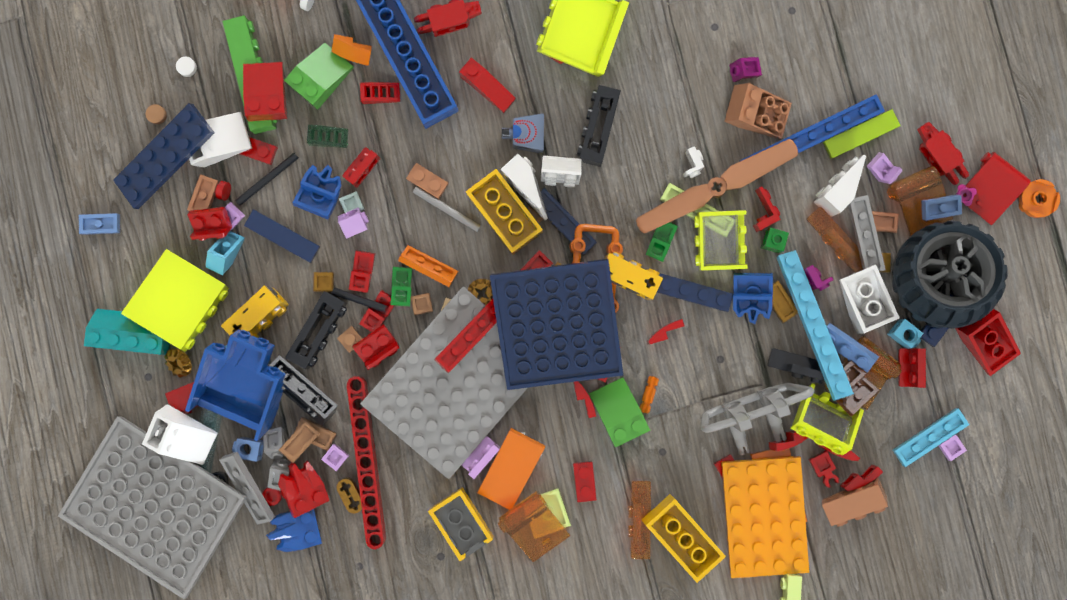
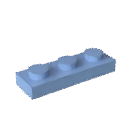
(852, 349)

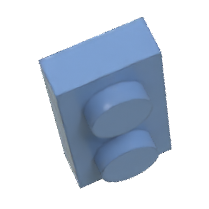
(941, 207)
(99, 224)

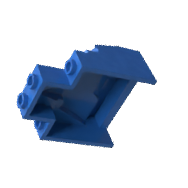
(239, 382)

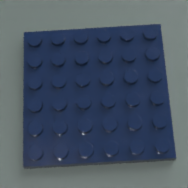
(557, 324)

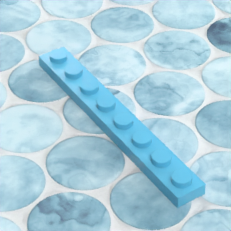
(814, 325)

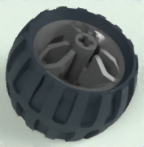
(967, 253)

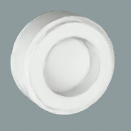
(306, 4)
(186, 66)

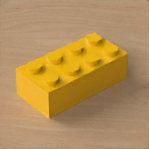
(504, 211)
(683, 538)

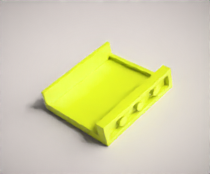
(582, 32)
(176, 301)

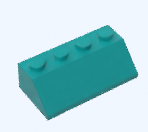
(115, 331)

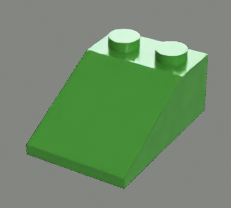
(318, 75)
(619, 412)

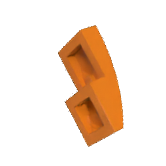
(345, 48)

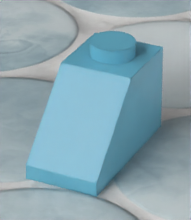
(224, 252)

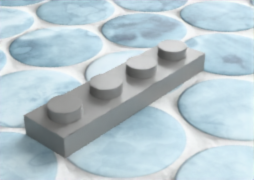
(866, 233)
(246, 485)

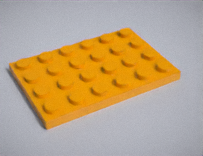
(765, 517)

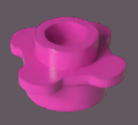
(970, 194)

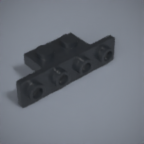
(796, 364)

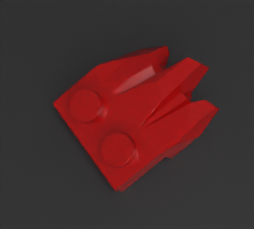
(302, 489)

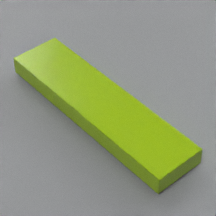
(861, 134)

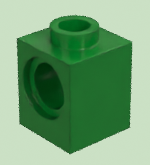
(774, 240)

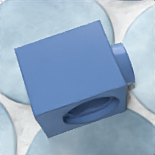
(256, 448)

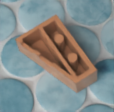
(855, 503)

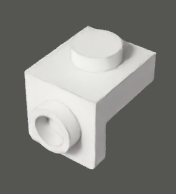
(695, 159)

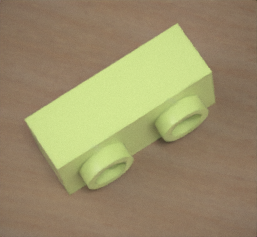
(791, 586)

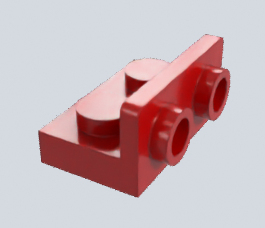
(361, 167)
(209, 223)
(376, 347)
(913, 367)

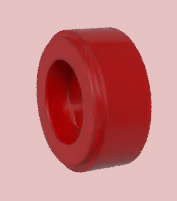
(223, 190)
(272, 496)

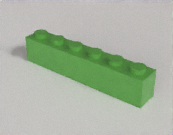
(244, 51)

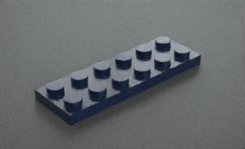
(163, 156)

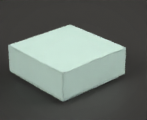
(351, 202)

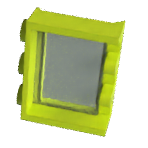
(720, 240)
(827, 423)

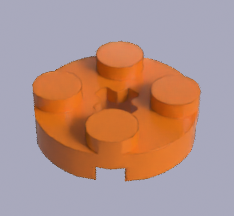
(1047, 192)

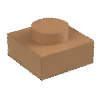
(349, 338)

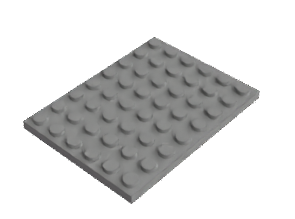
(442, 411)
(152, 508)

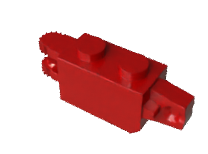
(448, 17)
(941, 153)

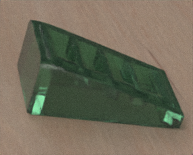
(311, 132)

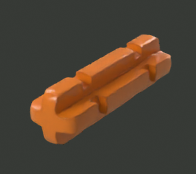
(648, 395)

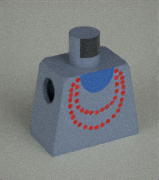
(527, 133)

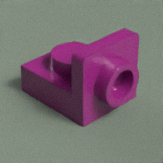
(745, 68)
(814, 278)

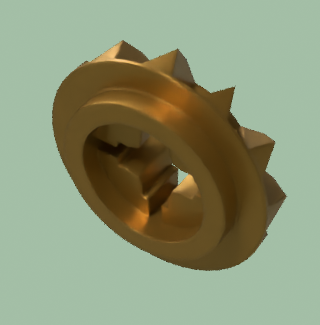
(481, 284)
(182, 361)

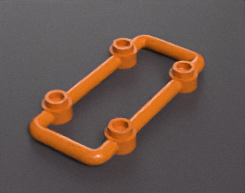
(577, 245)

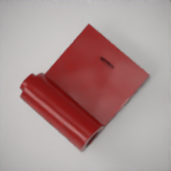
(996, 186)

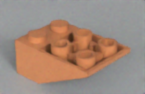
(757, 110)

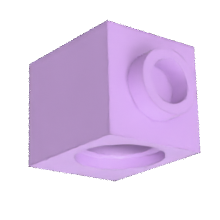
(353, 222)

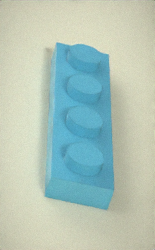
(930, 437)

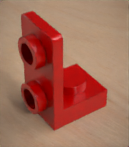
(771, 210)

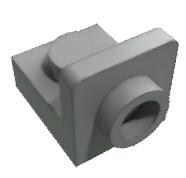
(273, 441)
(278, 467)

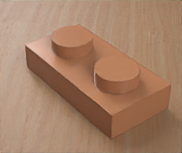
(427, 181)
(203, 193)

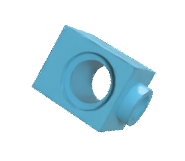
(898, 330)

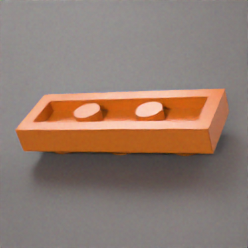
(428, 266)

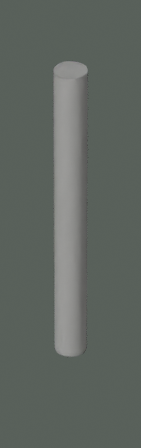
(447, 209)

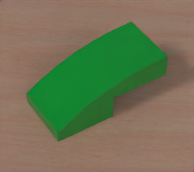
(661, 241)
(401, 286)

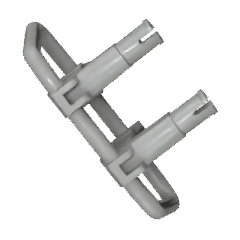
(774, 408)

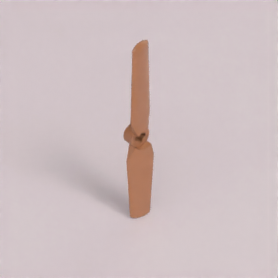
(733, 178)

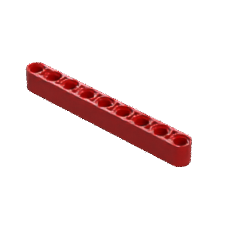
(363, 471)

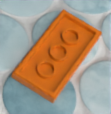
(511, 469)

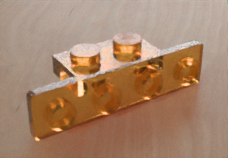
(836, 238)
(637, 511)

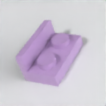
(480, 457)

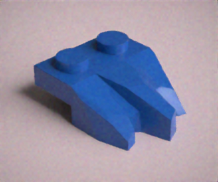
(318, 192)
(753, 295)
(295, 532)

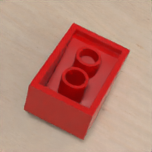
(264, 91)
(990, 342)

